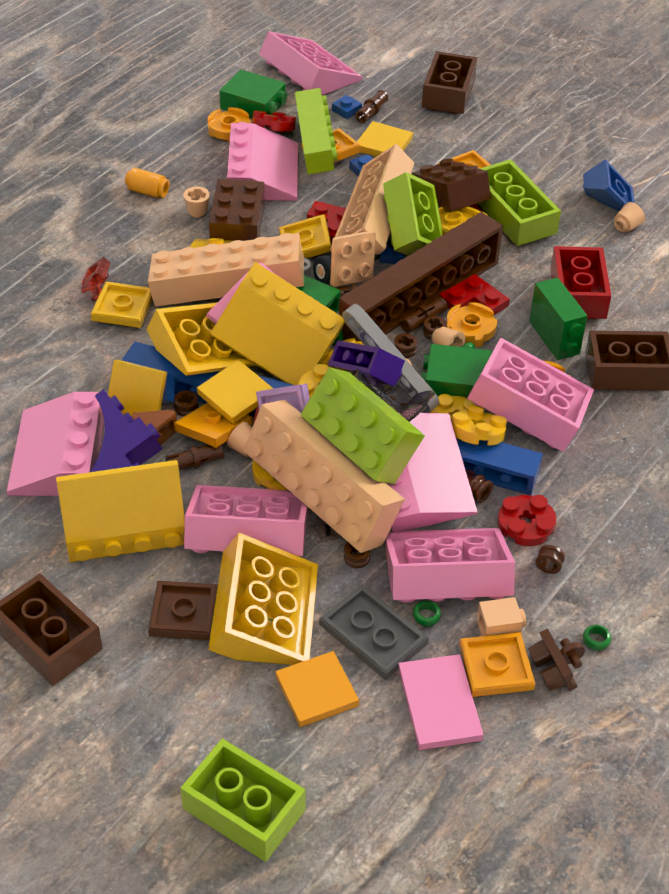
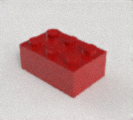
(584, 276)

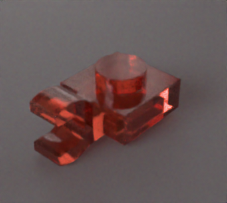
(95, 276)

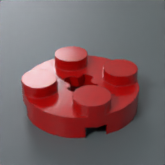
(277, 122)
(531, 507)

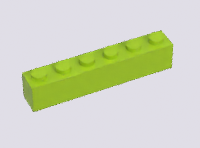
(316, 131)

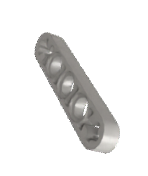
(373, 336)

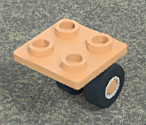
(350, 260)

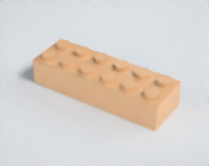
(367, 205)
(215, 268)
(322, 476)

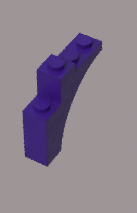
(125, 440)

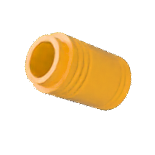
(147, 183)

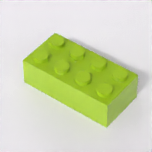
(519, 204)
(362, 425)

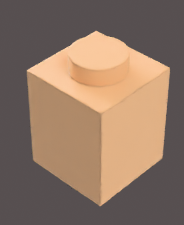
(500, 617)

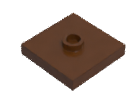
(183, 610)

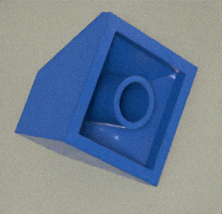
(607, 186)

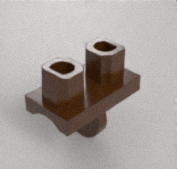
(559, 673)

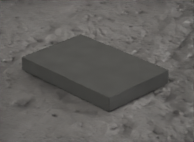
(373, 631)

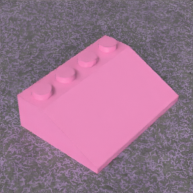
(307, 63)
(264, 157)
(532, 395)
(54, 442)
(434, 478)
(263, 514)
(449, 564)

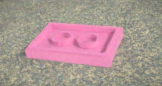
(440, 702)

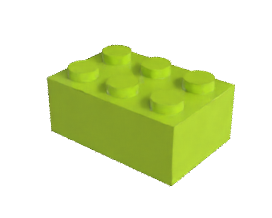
(411, 213)
(243, 799)

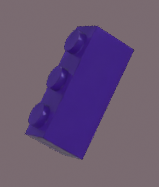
(373, 362)

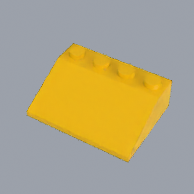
(277, 325)
(185, 340)
(122, 510)
(261, 585)

